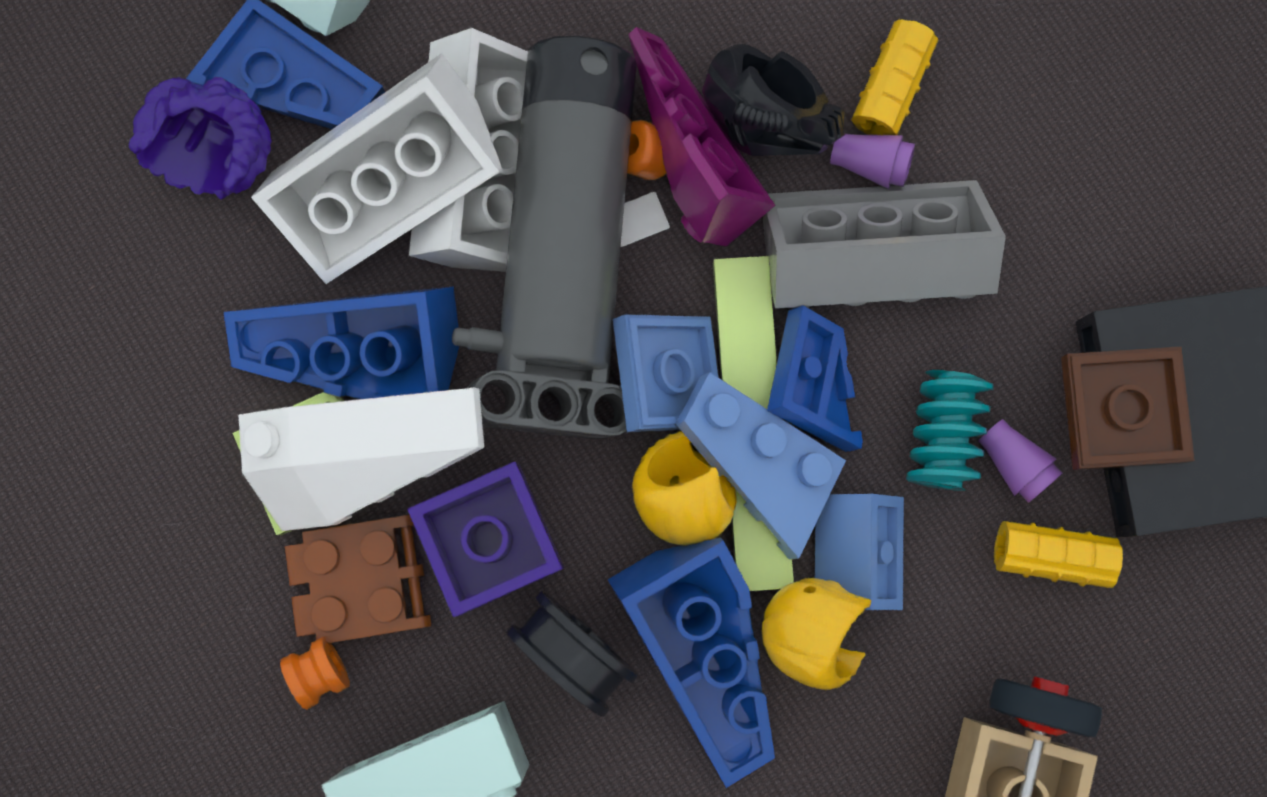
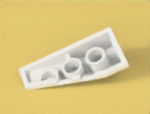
(338, 457)

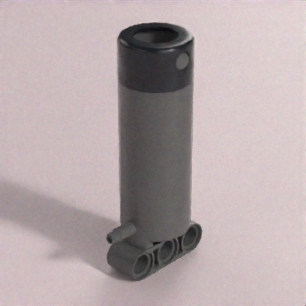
(563, 241)

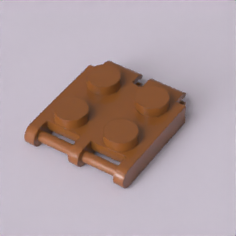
(356, 580)

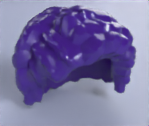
(201, 136)

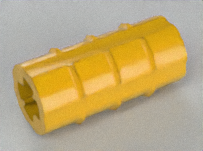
(895, 78)
(1058, 554)

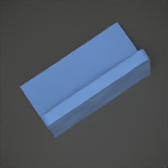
(863, 547)

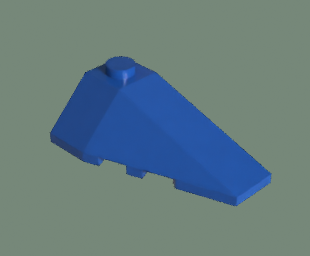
(352, 344)
(699, 632)

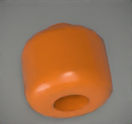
(645, 151)

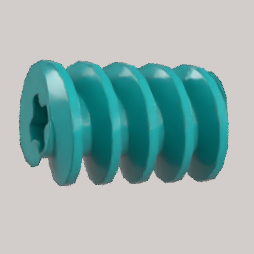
(949, 430)

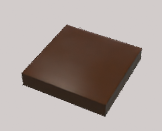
(1127, 408)

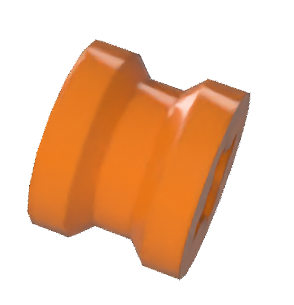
(314, 673)

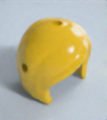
(681, 493)
(806, 631)

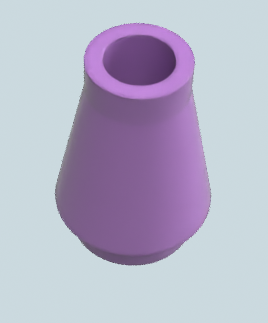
(875, 157)
(1020, 461)

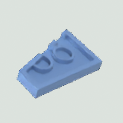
(764, 458)

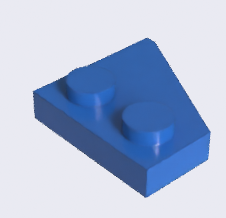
(814, 379)

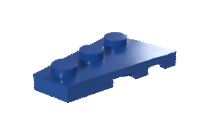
(285, 69)

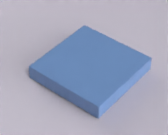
(661, 366)

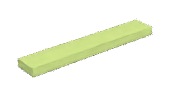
(749, 366)

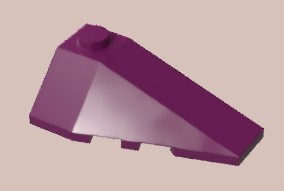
(700, 160)

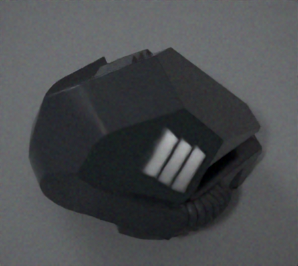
(770, 103)

